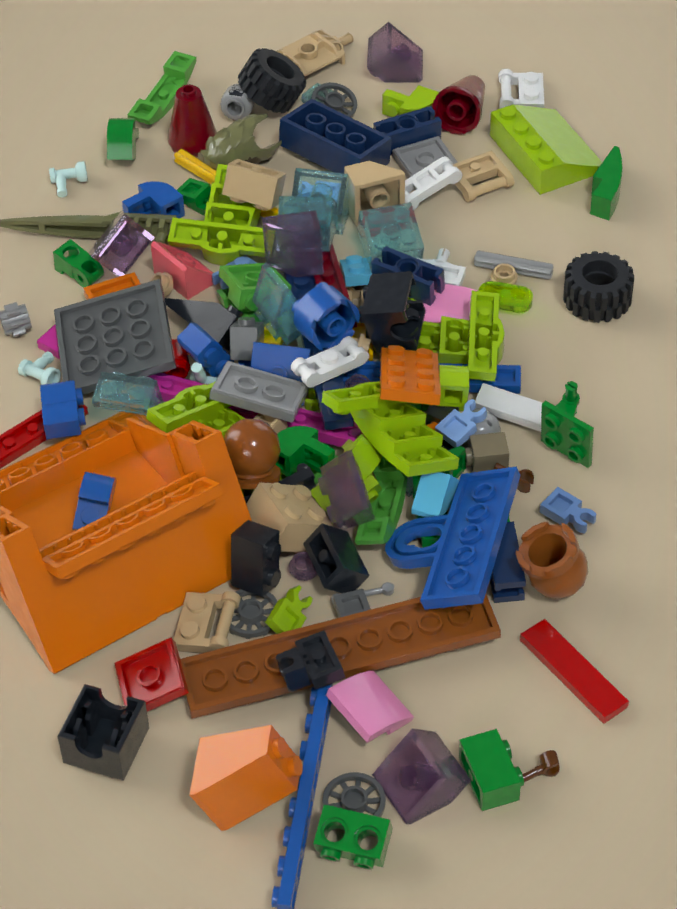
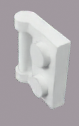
(529, 88)

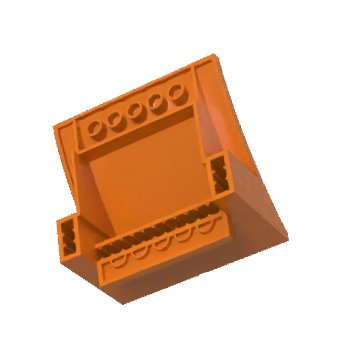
(158, 541)

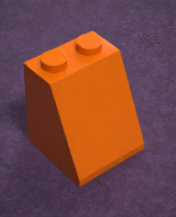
(243, 774)

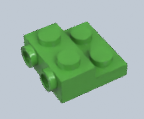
(242, 283)

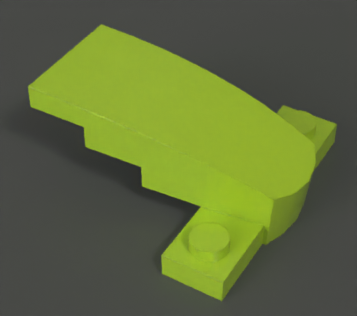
(227, 230)
(471, 341)
(195, 405)
(393, 429)

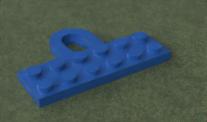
(468, 540)

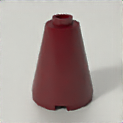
(460, 105)
(190, 121)

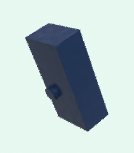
(332, 137)

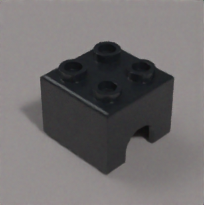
(389, 313)
(103, 734)

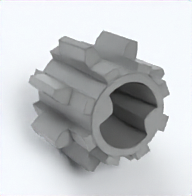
(15, 319)

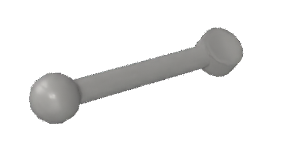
(387, 589)

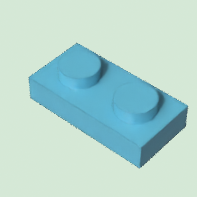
(355, 270)

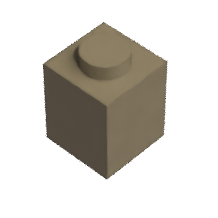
(486, 451)

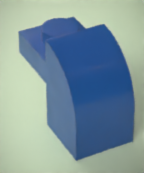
(155, 198)
(94, 499)

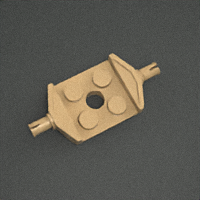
(317, 51)

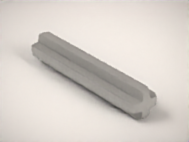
(521, 265)

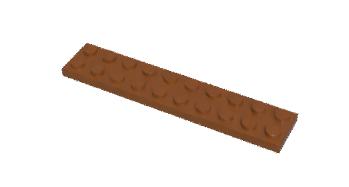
(360, 640)

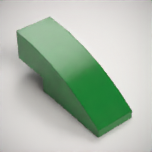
(607, 185)

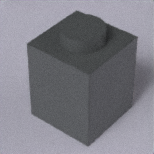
(242, 336)

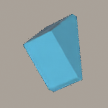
(434, 494)

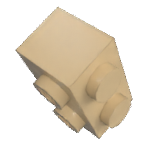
(253, 184)

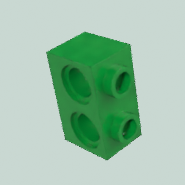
(356, 828)

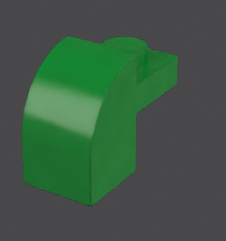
(121, 139)
(299, 446)

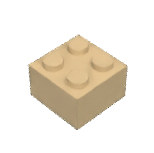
(289, 510)

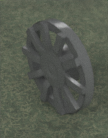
(335, 99)
(251, 613)
(355, 797)

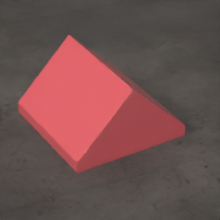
(188, 273)

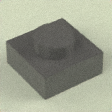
(351, 603)

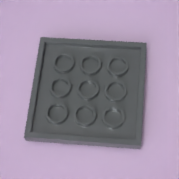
(115, 334)

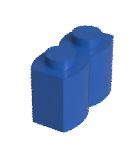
(203, 349)
(61, 409)

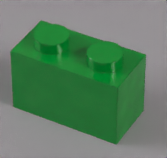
(490, 768)

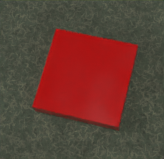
(152, 675)

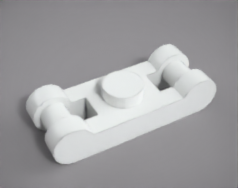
(429, 181)
(330, 362)

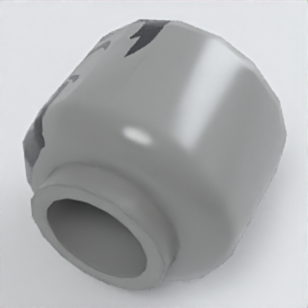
(236, 103)

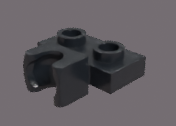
(310, 660)

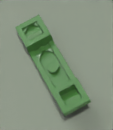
(161, 99)
(386, 507)

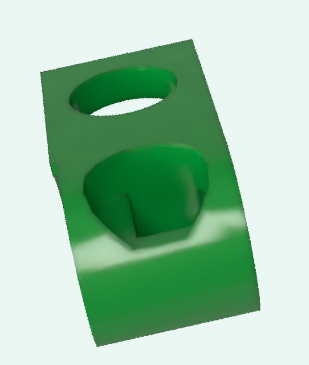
(78, 264)

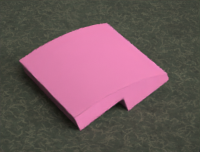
(452, 303)
(369, 705)

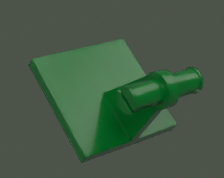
(564, 431)

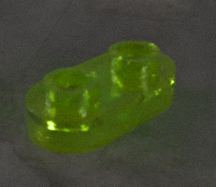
(511, 297)

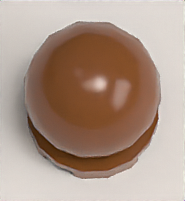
(253, 452)
(553, 560)

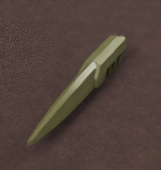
(88, 225)

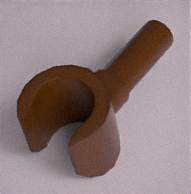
(525, 480)
(548, 767)

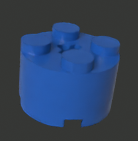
(325, 316)

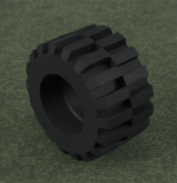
(272, 80)
(598, 286)

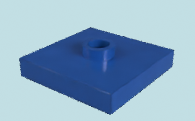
(277, 359)

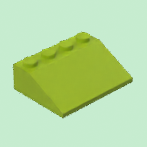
(542, 146)

